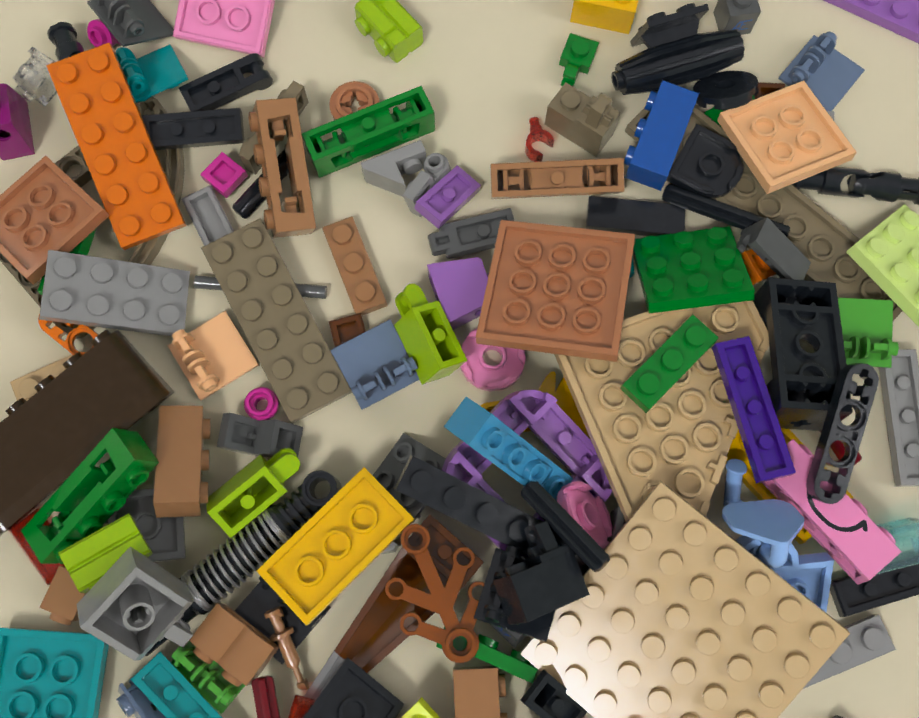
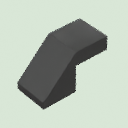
(257, 437)

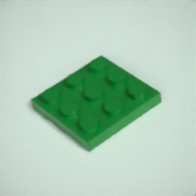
(691, 270)

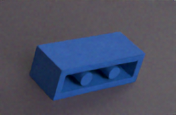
(660, 135)

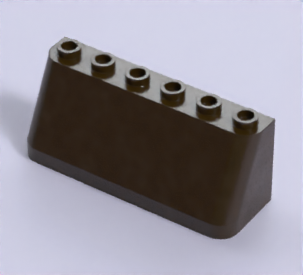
(69, 417)

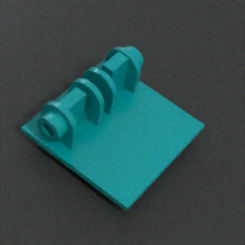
(151, 72)

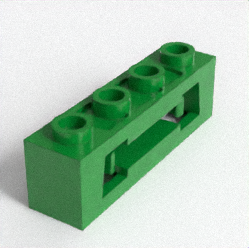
(370, 131)
(90, 494)

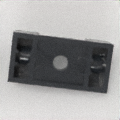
(802, 379)

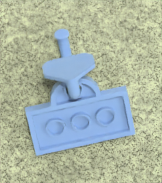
(768, 532)

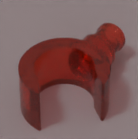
(537, 134)

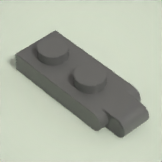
(468, 235)

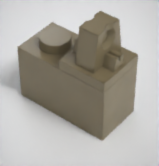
(582, 119)

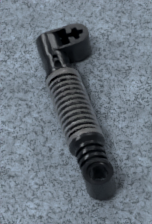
(252, 547)

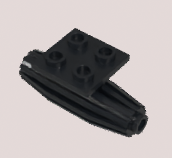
(676, 52)

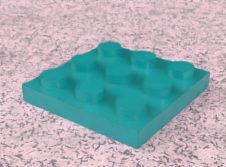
(50, 673)

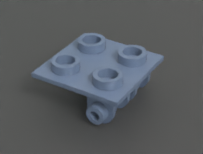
(823, 70)
(375, 364)

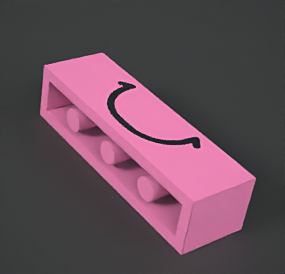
(839, 527)

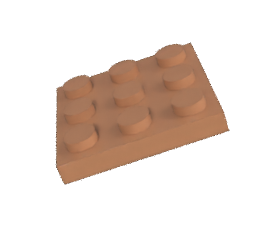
(44, 214)

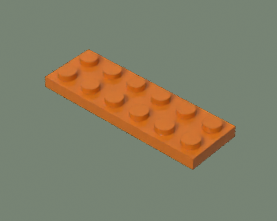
(116, 146)

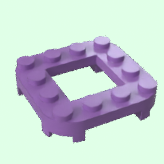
(553, 429)

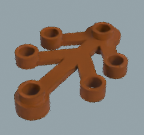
(440, 600)

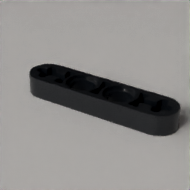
(849, 435)

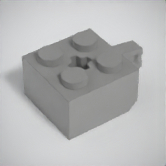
(136, 606)

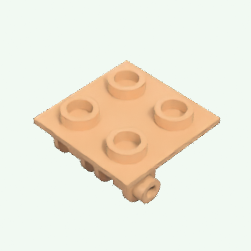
(212, 355)

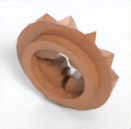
(344, 96)

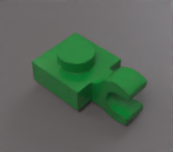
(577, 57)

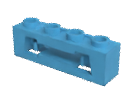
(505, 447)

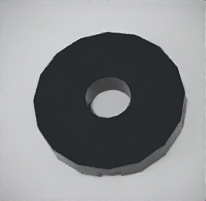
(726, 89)

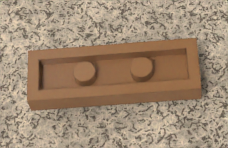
(354, 266)

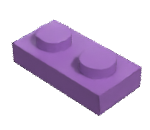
(447, 197)

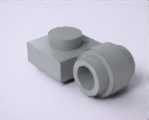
(435, 168)

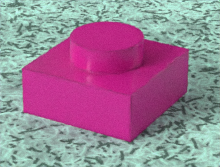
(224, 175)

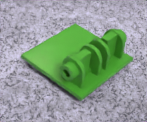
(868, 331)
(205, 677)

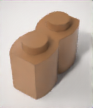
(233, 645)

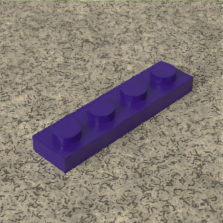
(753, 410)

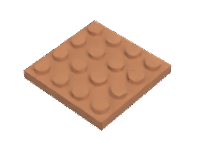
(557, 290)

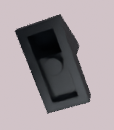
(550, 700)

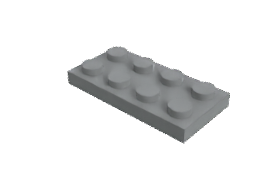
(114, 294)

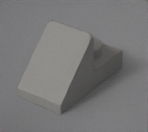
(387, 168)

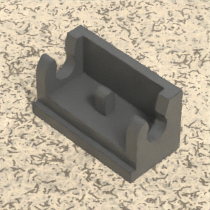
(774, 249)

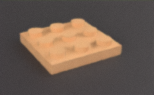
(786, 137)

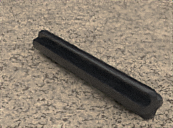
(714, 209)

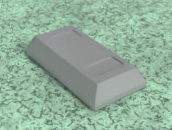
(207, 215)

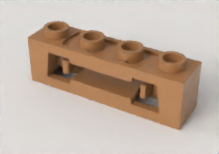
(275, 114)
(557, 178)

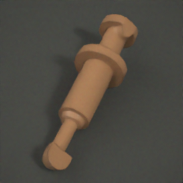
(286, 644)

